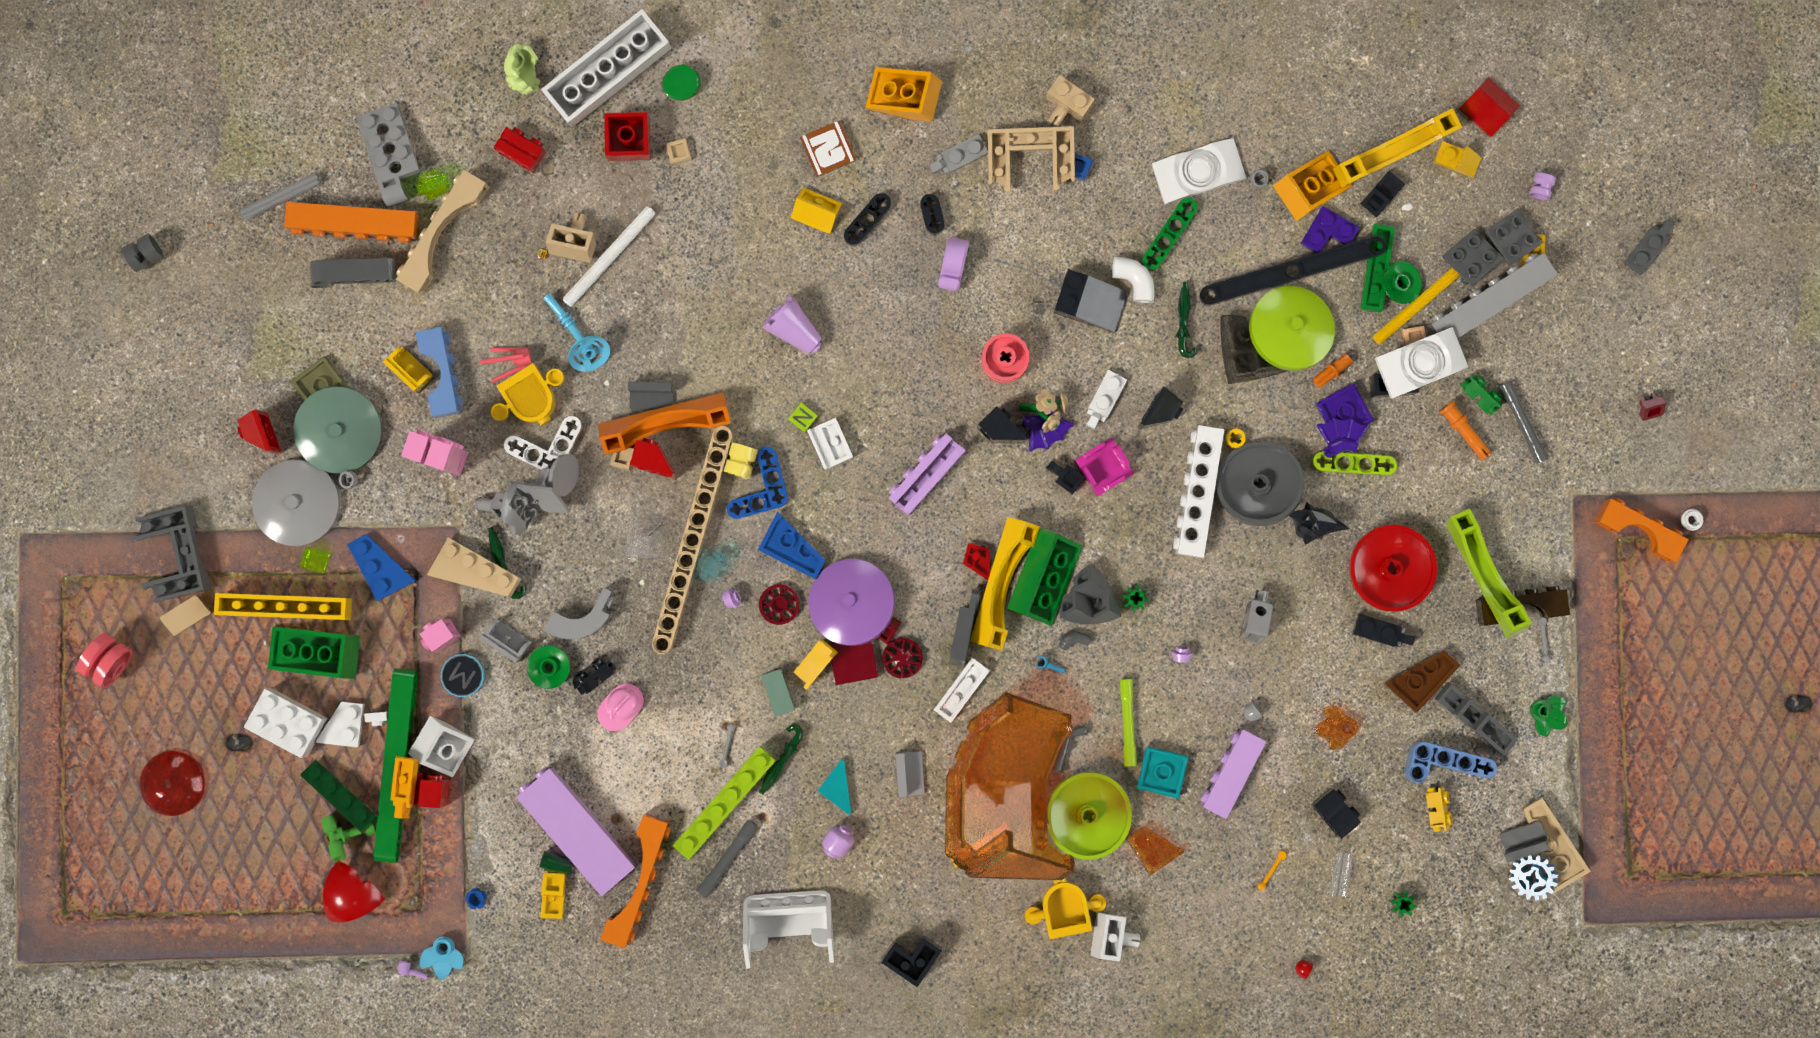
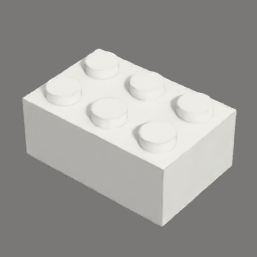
(285, 722)

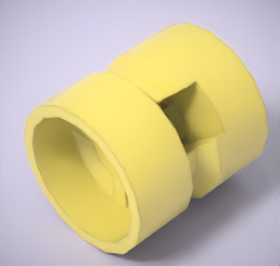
(740, 460)

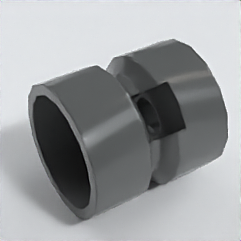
(150, 252)

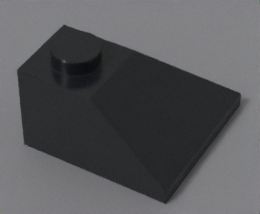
(1162, 409)

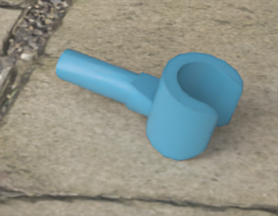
(1048, 665)

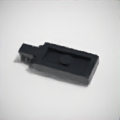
(1381, 631)

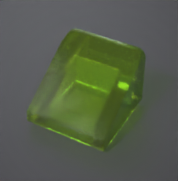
(314, 560)

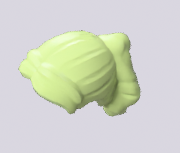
(520, 69)

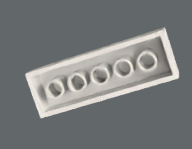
(606, 68)

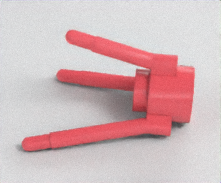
(520, 357)

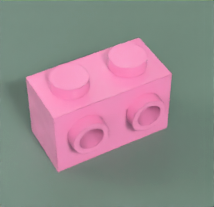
(439, 635)

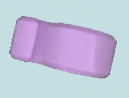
(953, 264)

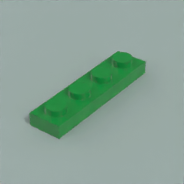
(1373, 291)

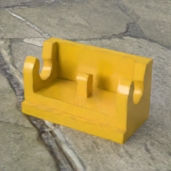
(408, 369)

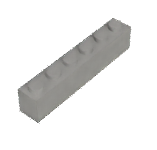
(1496, 297)

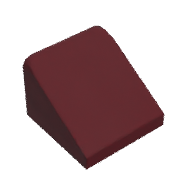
(889, 632)

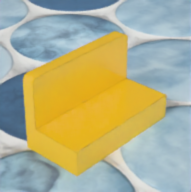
(816, 210)
(815, 662)

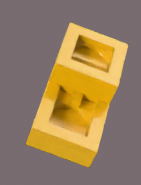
(553, 896)

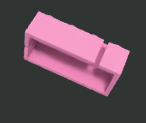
(435, 452)

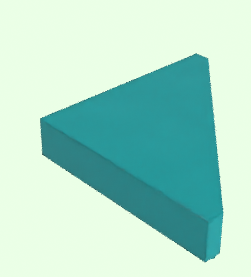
(836, 788)

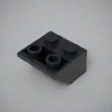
(1000, 429)

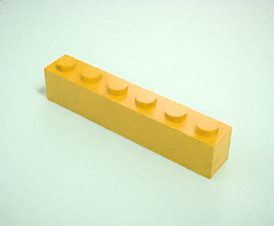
(283, 606)

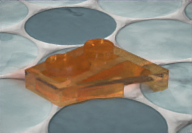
(1152, 849)

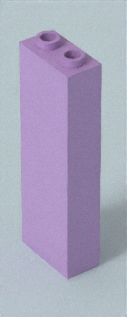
(575, 830)

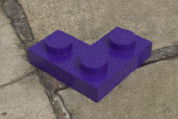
(1328, 225)

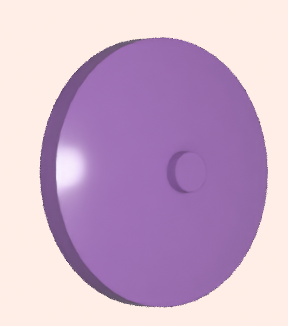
(851, 602)

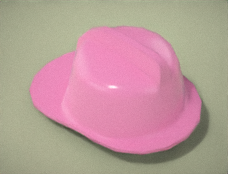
(620, 707)

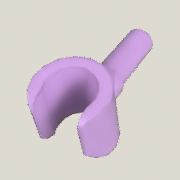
(404, 969)

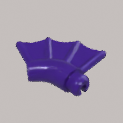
(1341, 435)
(1038, 437)

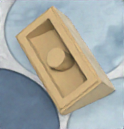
(185, 615)

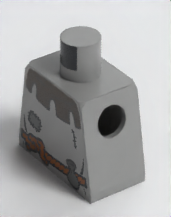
(1256, 627)

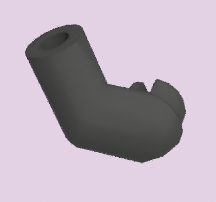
(1073, 637)

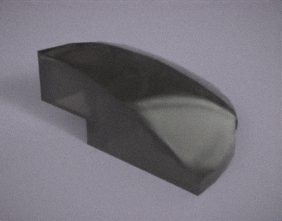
(1239, 355)

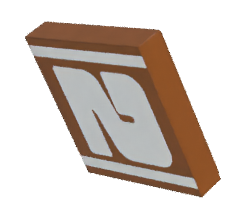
(828, 149)

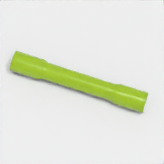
(1129, 747)

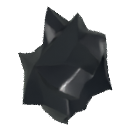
(1314, 523)

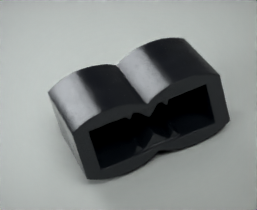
(1336, 812)

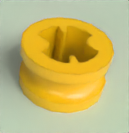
(1234, 445)

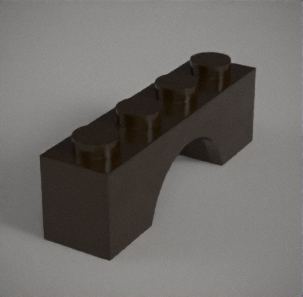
(1549, 604)

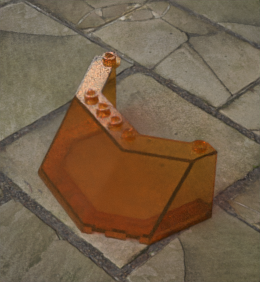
(1001, 795)

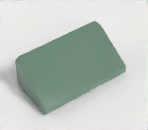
(778, 692)

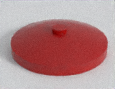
(1392, 568)

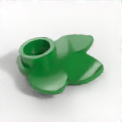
(1551, 716)

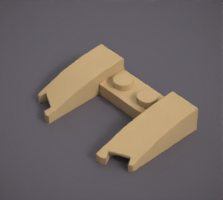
(1004, 141)

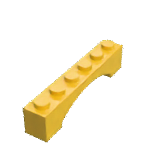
(1397, 148)
(1015, 541)

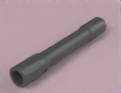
(1533, 443)
(712, 878)

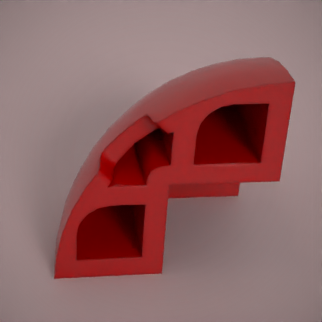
(348, 895)

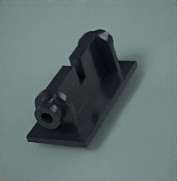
(585, 680)

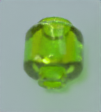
(432, 184)

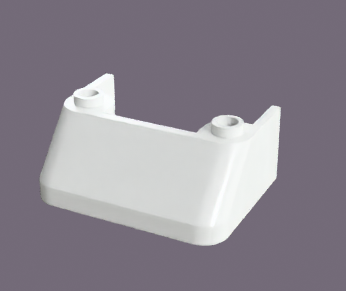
(787, 916)

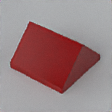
(1489, 107)

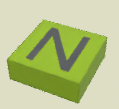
(802, 417)

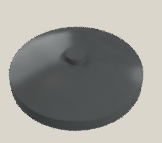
(1260, 483)

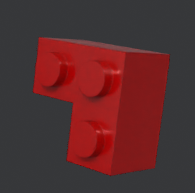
(432, 791)

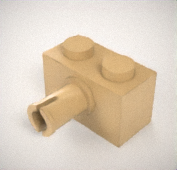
(1068, 100)
(572, 241)

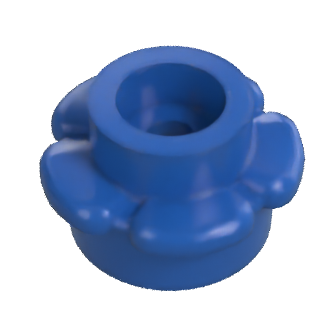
(471, 902)

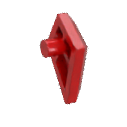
(978, 560)

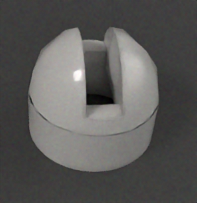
(1261, 182)
(345, 475)
(1252, 713)

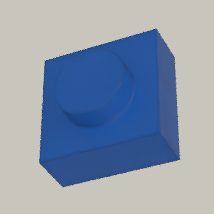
(1082, 167)

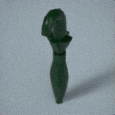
(1182, 334)
(499, 556)
(777, 769)

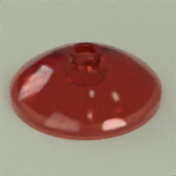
(186, 782)

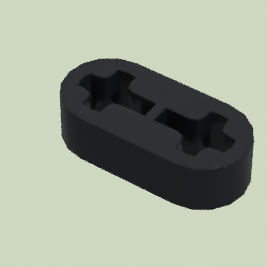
(937, 212)

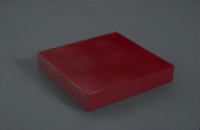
(853, 663)

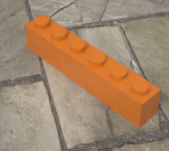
(351, 221)

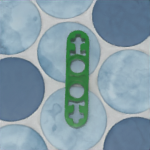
(1171, 235)

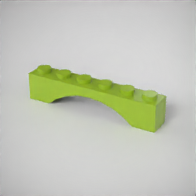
(1504, 605)
(724, 802)

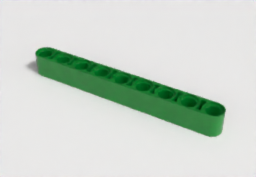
(396, 744)

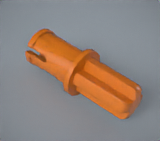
(1332, 370)

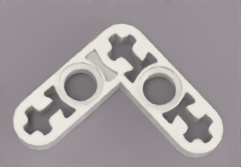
(553, 452)

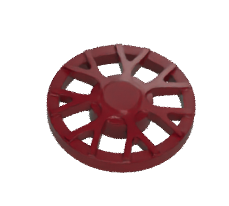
(779, 604)

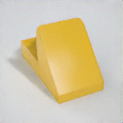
(1457, 159)

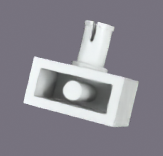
(1110, 937)

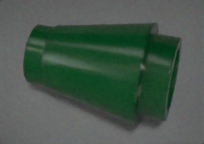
(555, 863)

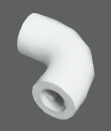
(1138, 276)

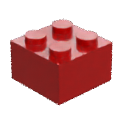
(627, 136)

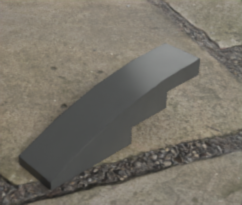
(1476, 719)

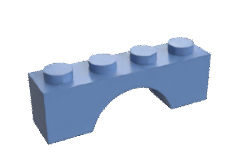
(444, 399)

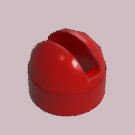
(1303, 968)

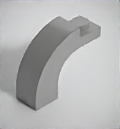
(569, 628)

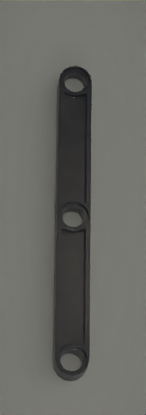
(1306, 266)

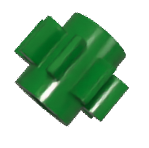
(1131, 602)
(1396, 903)

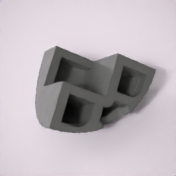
(1090, 599)

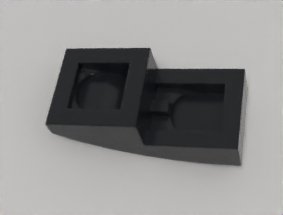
(1382, 193)

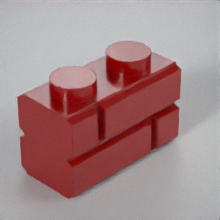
(520, 149)

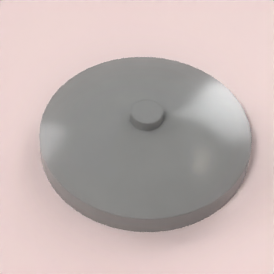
(296, 503)

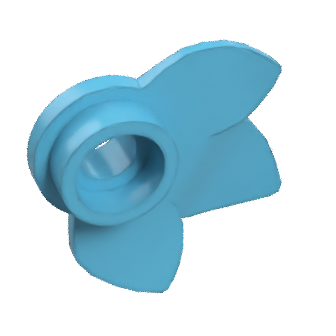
(442, 960)

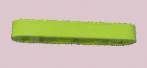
(1354, 467)

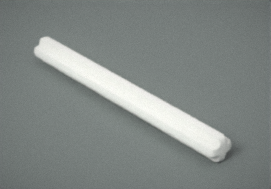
(609, 256)

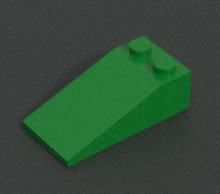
(314, 652)

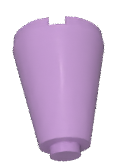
(793, 326)

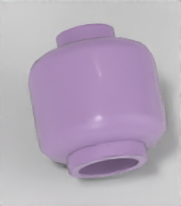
(838, 841)

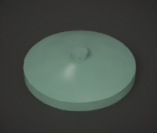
(337, 429)

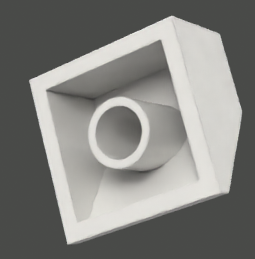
(441, 746)

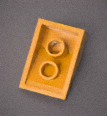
(904, 93)
(1310, 186)

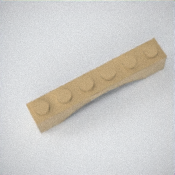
(465, 194)

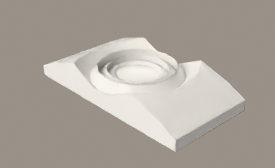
(1198, 170)
(1421, 362)

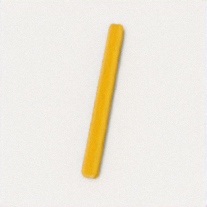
(1415, 306)

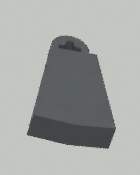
(963, 631)

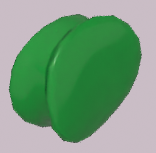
(681, 82)

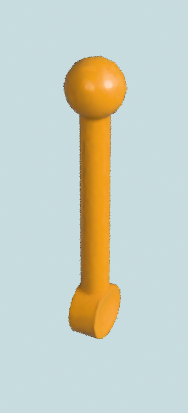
(1281, 856)

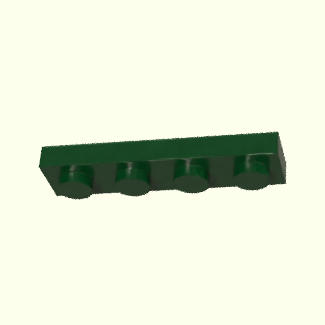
(339, 796)

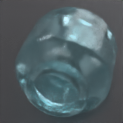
(711, 565)

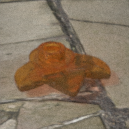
(1332, 727)

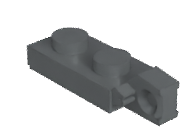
(1649, 247)

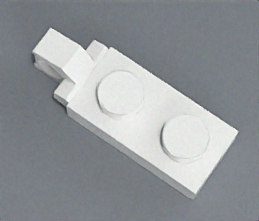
(1105, 398)

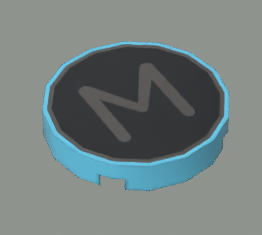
(462, 675)

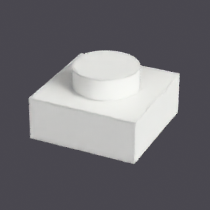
(376, 718)

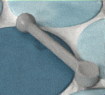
(1542, 622)
(723, 763)

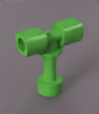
(339, 836)

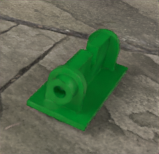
(1488, 399)

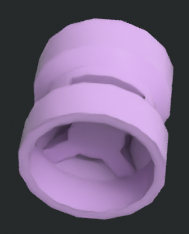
(1542, 186)

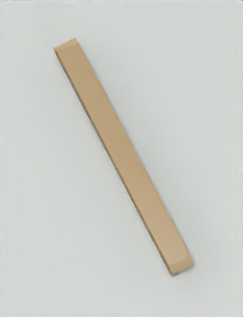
(685, 548)

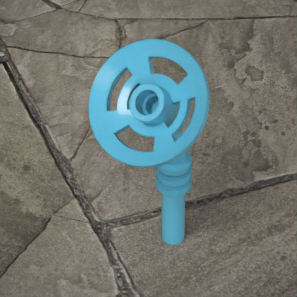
(585, 343)

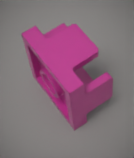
(1104, 466)

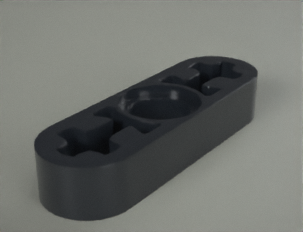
(882, 211)

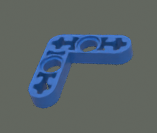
(767, 495)

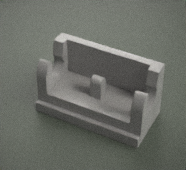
(506, 640)

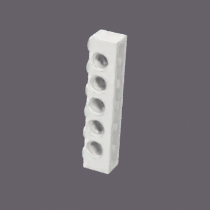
(1213, 438)

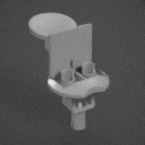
(526, 498)

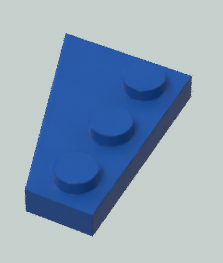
(791, 548)
(378, 568)

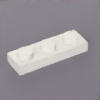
(961, 690)

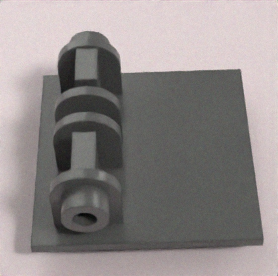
(1513, 237)
(1472, 258)

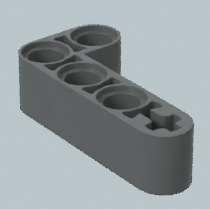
(352, 271)

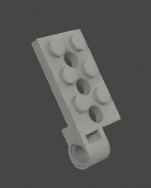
(389, 183)

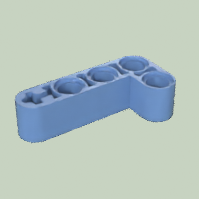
(1451, 762)

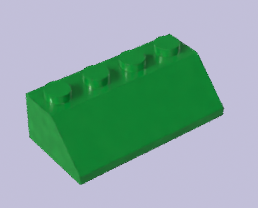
(1045, 577)

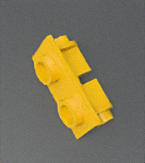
(1440, 817)

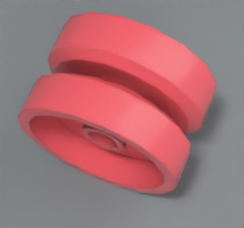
(1009, 346)
(104, 660)

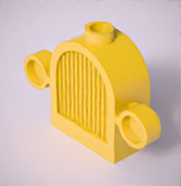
(528, 395)
(1065, 909)

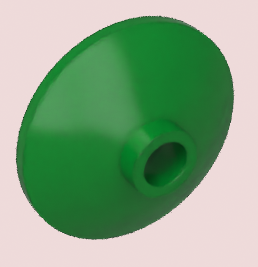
(1408, 279)
(537, 667)

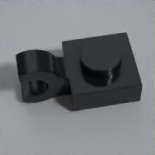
(1067, 478)

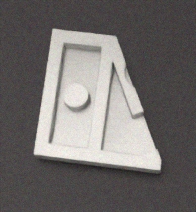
(344, 726)

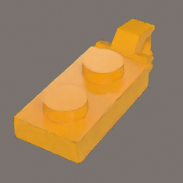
(404, 785)

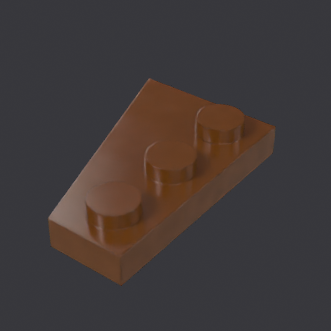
(1422, 680)

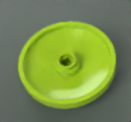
(1292, 328)
(1088, 815)

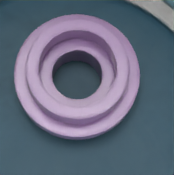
(731, 598)
(1181, 654)

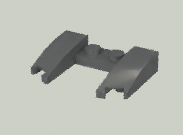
(180, 525)

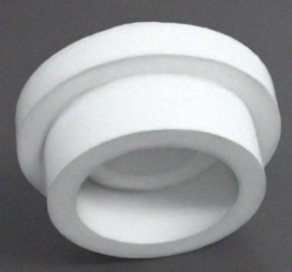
(1698, 519)

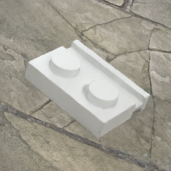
(830, 443)

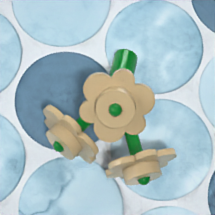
(1047, 403)

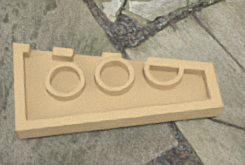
(468, 568)
(1562, 851)

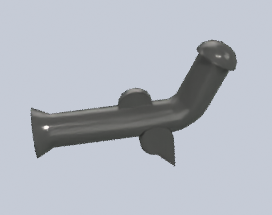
(1067, 747)

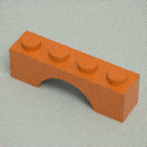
(1664, 542)

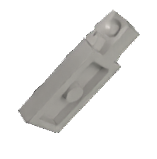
(960, 155)

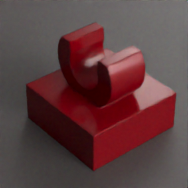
(1651, 408)

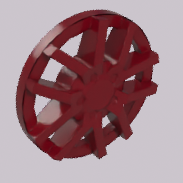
(902, 658)

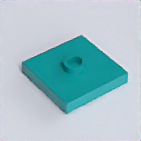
(1162, 772)

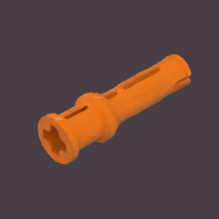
(1459, 422)

